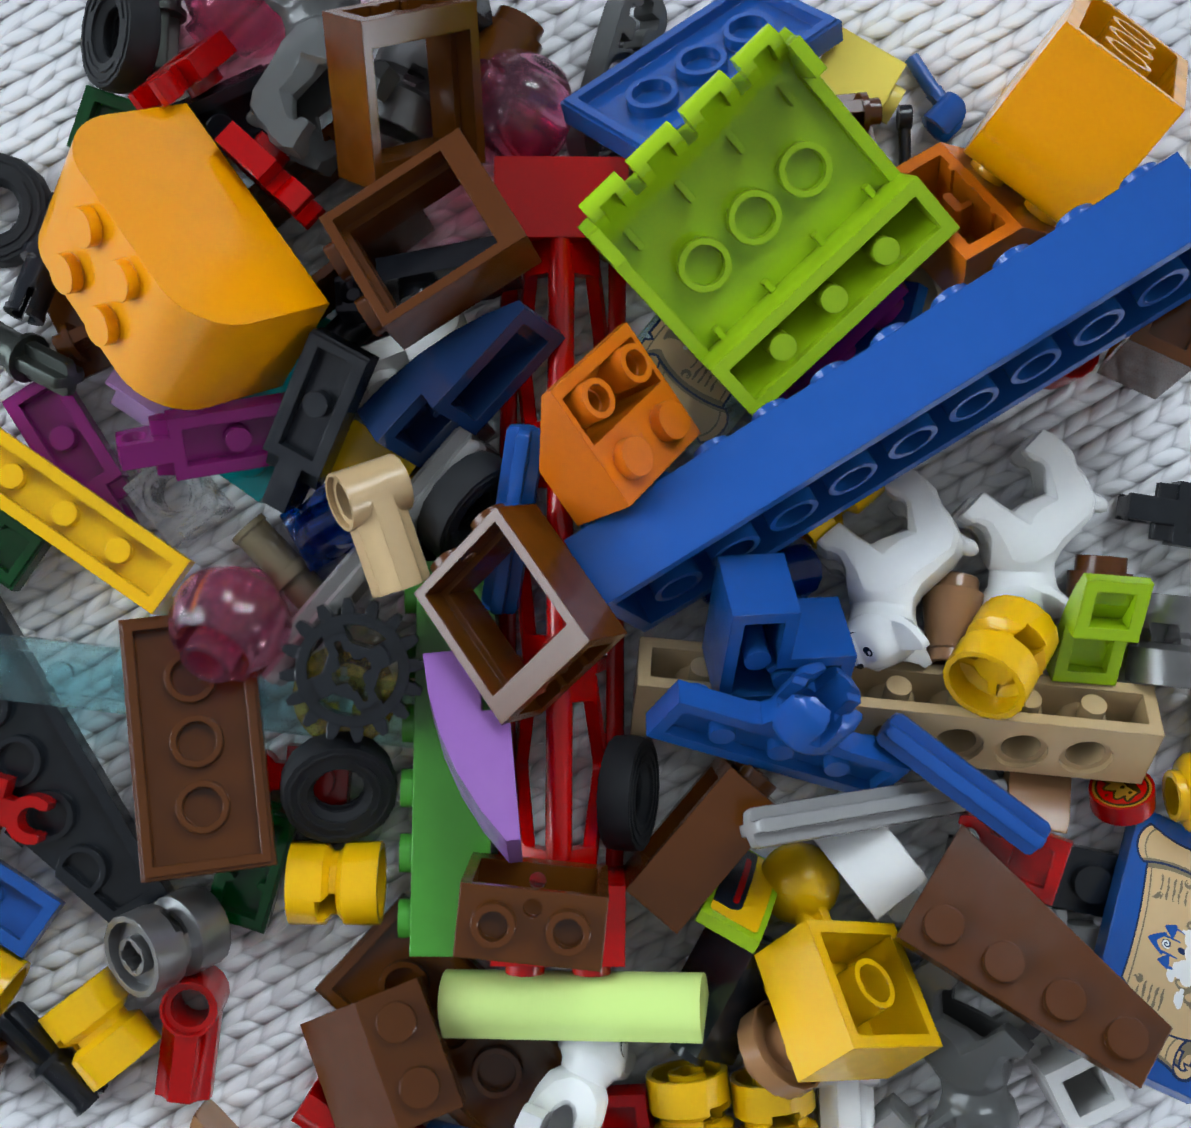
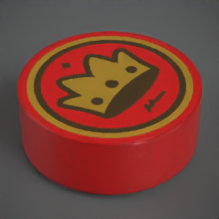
(1122, 802)

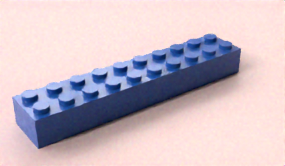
(901, 398)

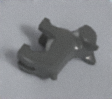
(297, 87)
(974, 1056)

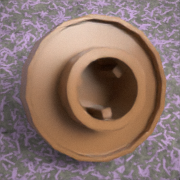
(766, 1053)

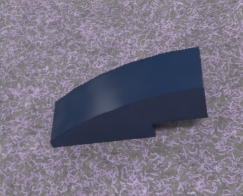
(459, 381)

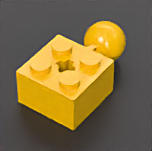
(836, 985)

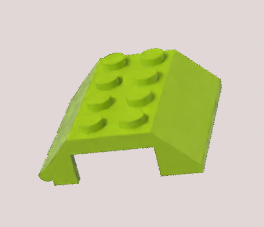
(764, 220)

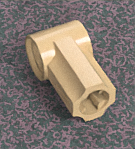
(374, 506)

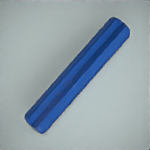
(516, 486)
(963, 783)

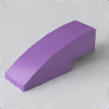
(475, 751)

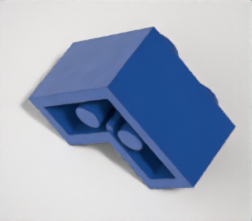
(763, 632)

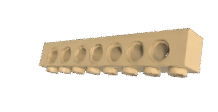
(1059, 731)

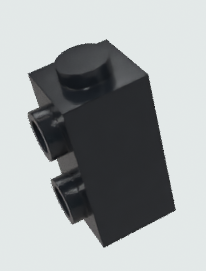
(733, 990)

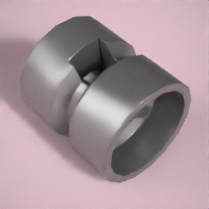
(408, 108)
(1160, 662)
(167, 940)

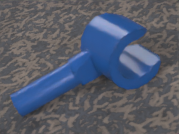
(948, 109)

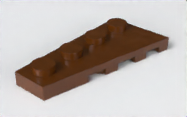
(1019, 954)

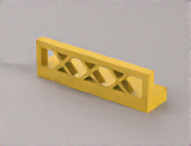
(88, 528)

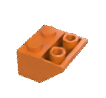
(988, 215)
(610, 428)

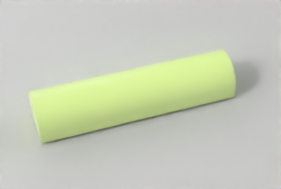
(573, 1007)

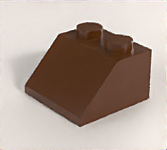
(385, 1060)

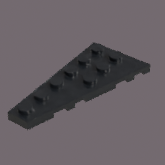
(90, 829)

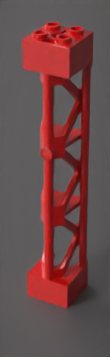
(545, 202)

